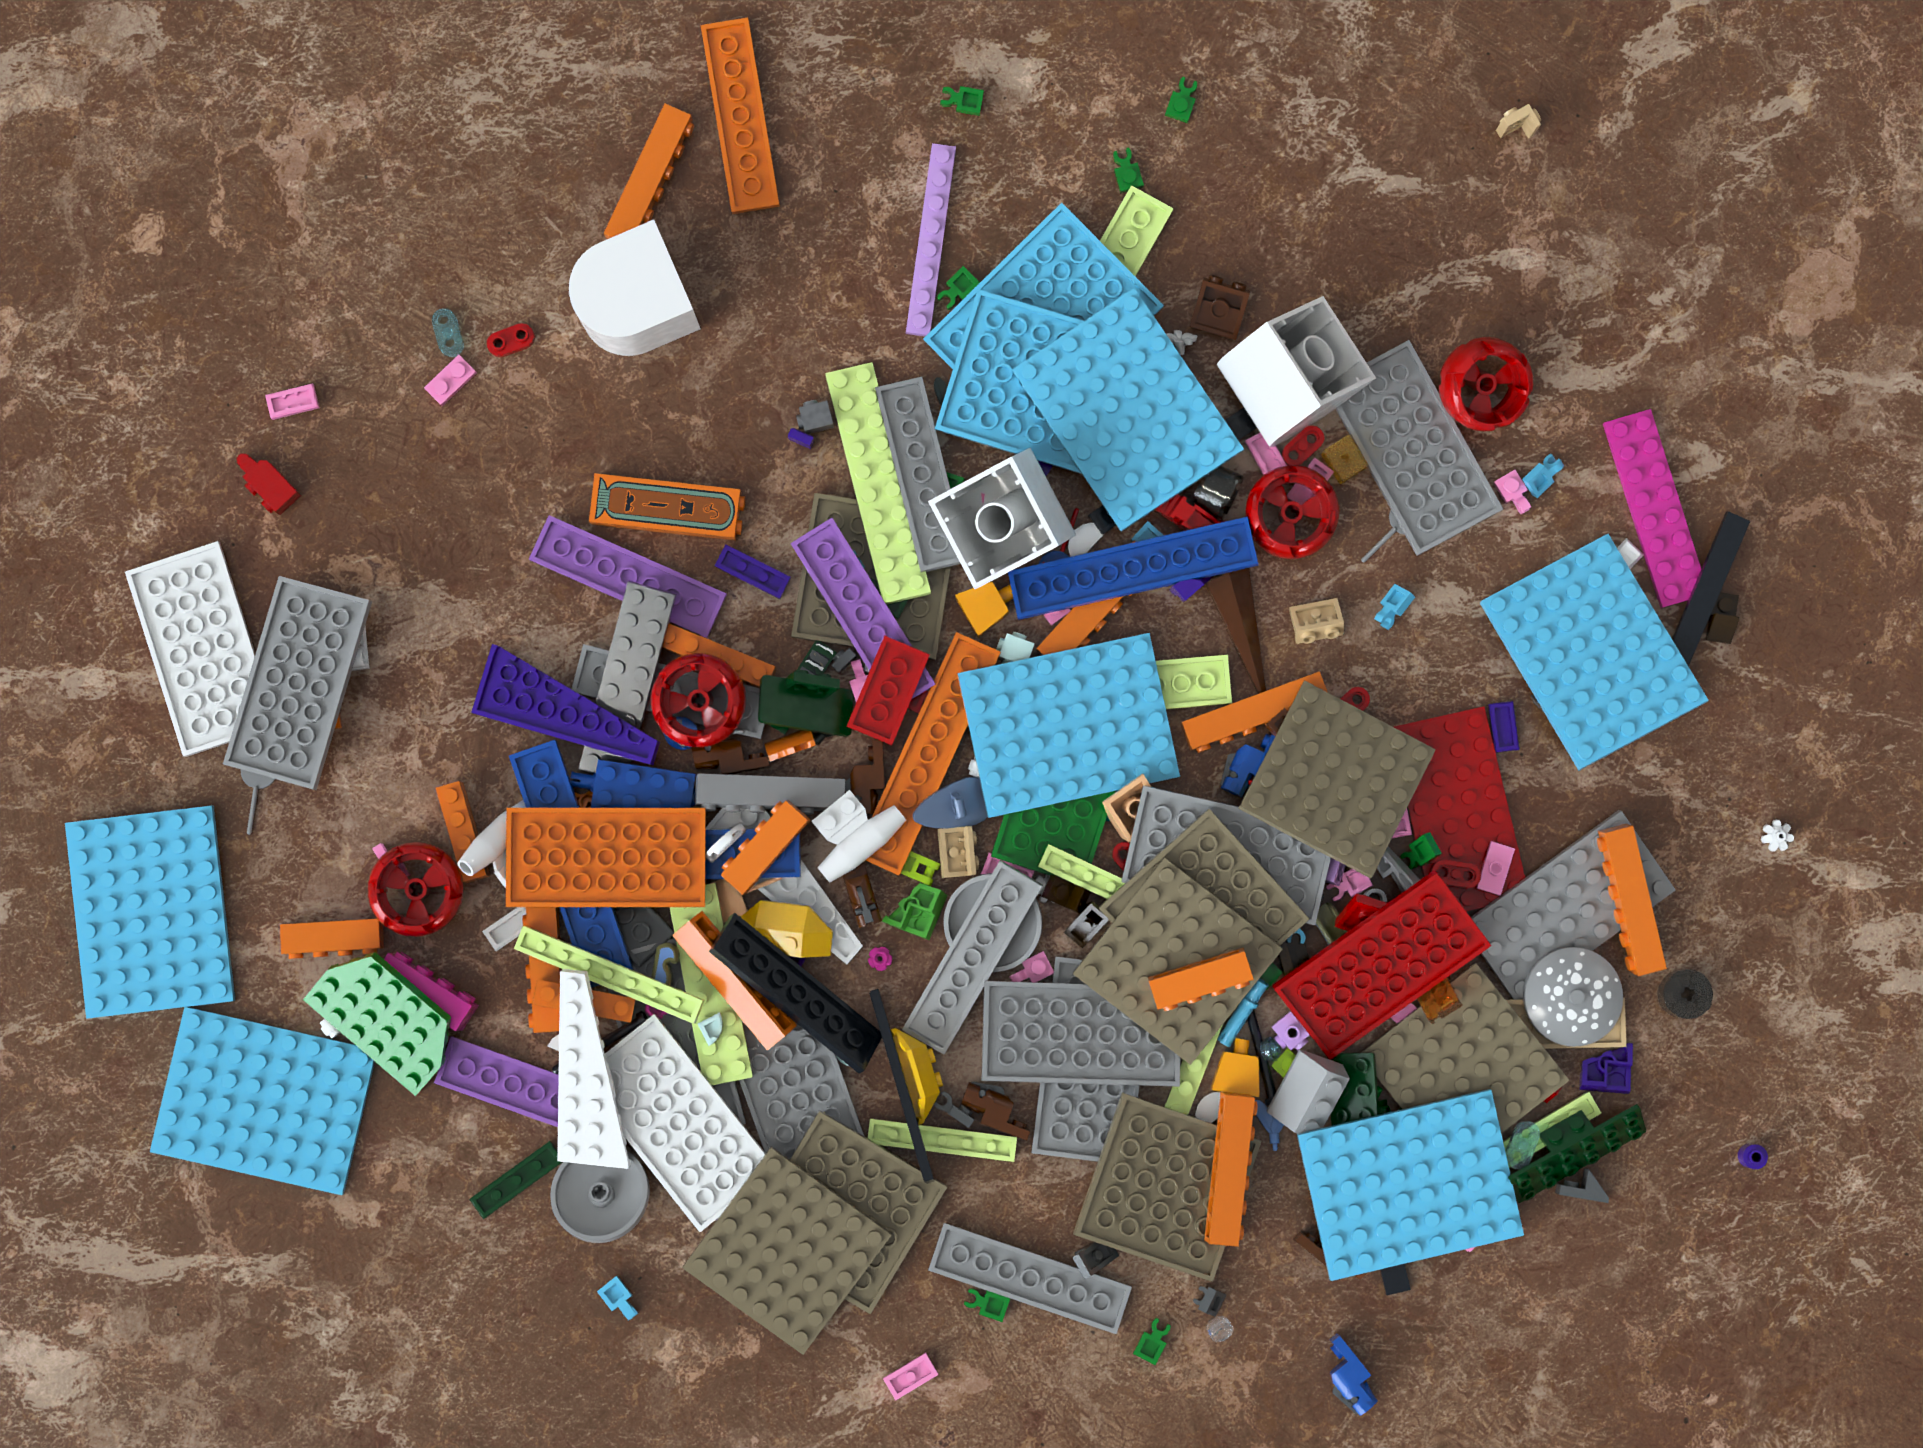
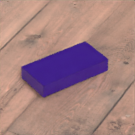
(1503, 726)

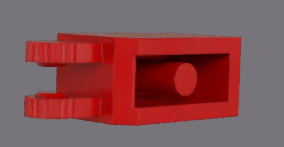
(268, 483)

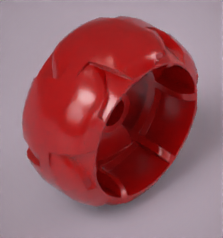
(1462, 370)
(1282, 541)
(712, 671)
(442, 872)

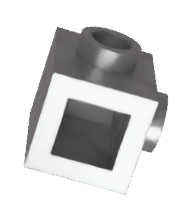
(814, 417)

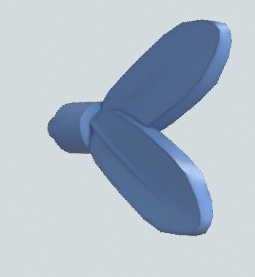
(1270, 1124)

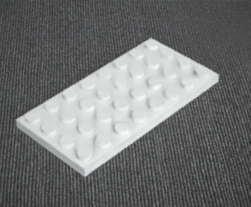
(195, 642)
(680, 1123)

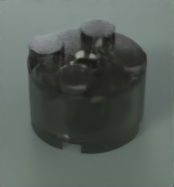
(1218, 491)
(1697, 1001)

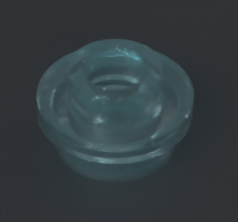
(1270, 1049)

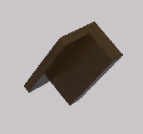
(1292, 955)

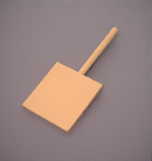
(732, 900)

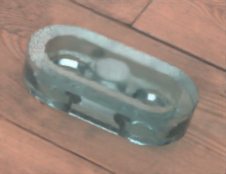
(447, 331)
(1523, 1145)

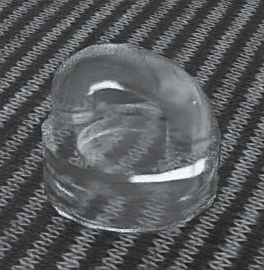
(1219, 1328)

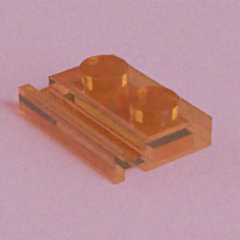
(1440, 1001)

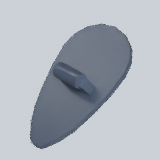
(953, 805)

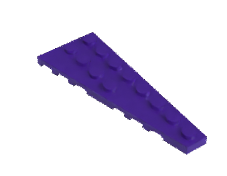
(535, 701)

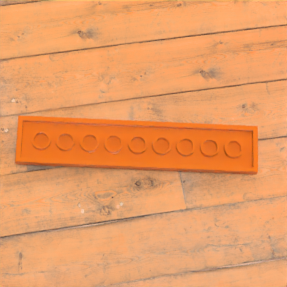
(929, 748)

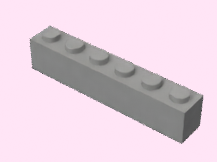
(765, 792)

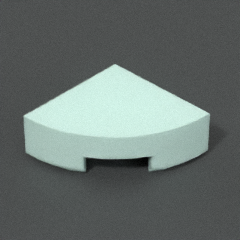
(711, 1028)

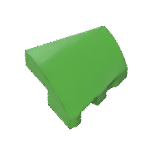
(918, 911)

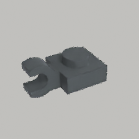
(961, 1114)

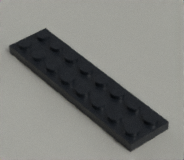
(796, 993)

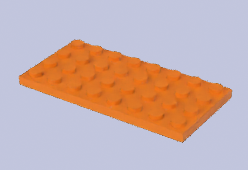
(605, 857)

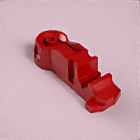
(1186, 515)

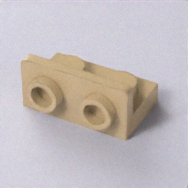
(1317, 621)

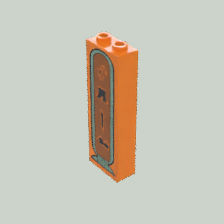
(666, 507)

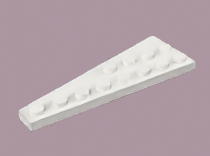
(797, 890)
(586, 1096)

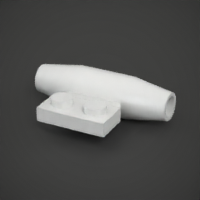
(855, 836)
(489, 848)

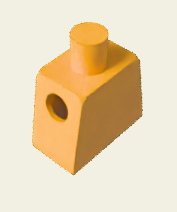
(984, 606)
(1237, 1071)

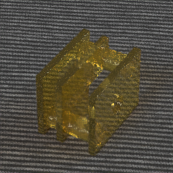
(1344, 459)

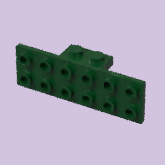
(1360, 1094)
(1573, 1146)

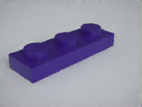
(752, 571)

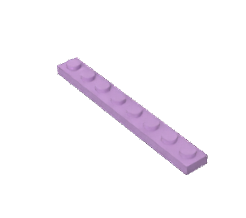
(930, 240)

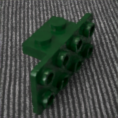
(806, 703)

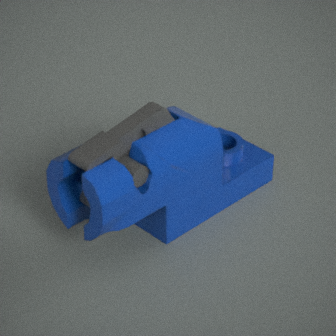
(1242, 766)
(1349, 1379)

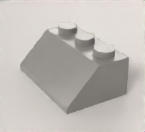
(1308, 1092)

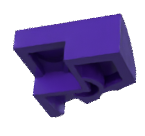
(1187, 588)
(1608, 1071)

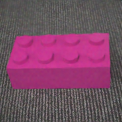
(457, 1005)

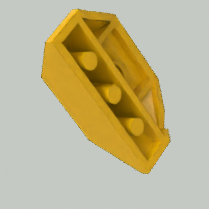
(791, 928)
(918, 1072)

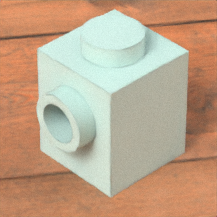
(1014, 647)

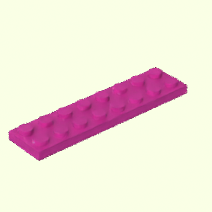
(1654, 506)

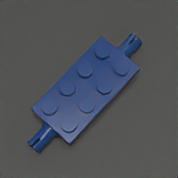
(637, 786)

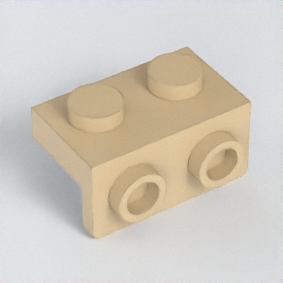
(1515, 118)
(957, 852)

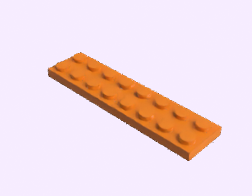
(740, 115)

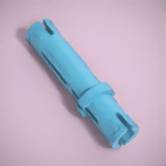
(1241, 1013)

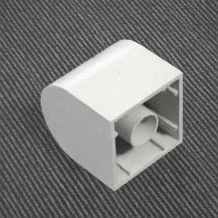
(631, 293)
(1295, 370)
(1011, 526)

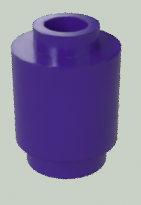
(1745, 1156)

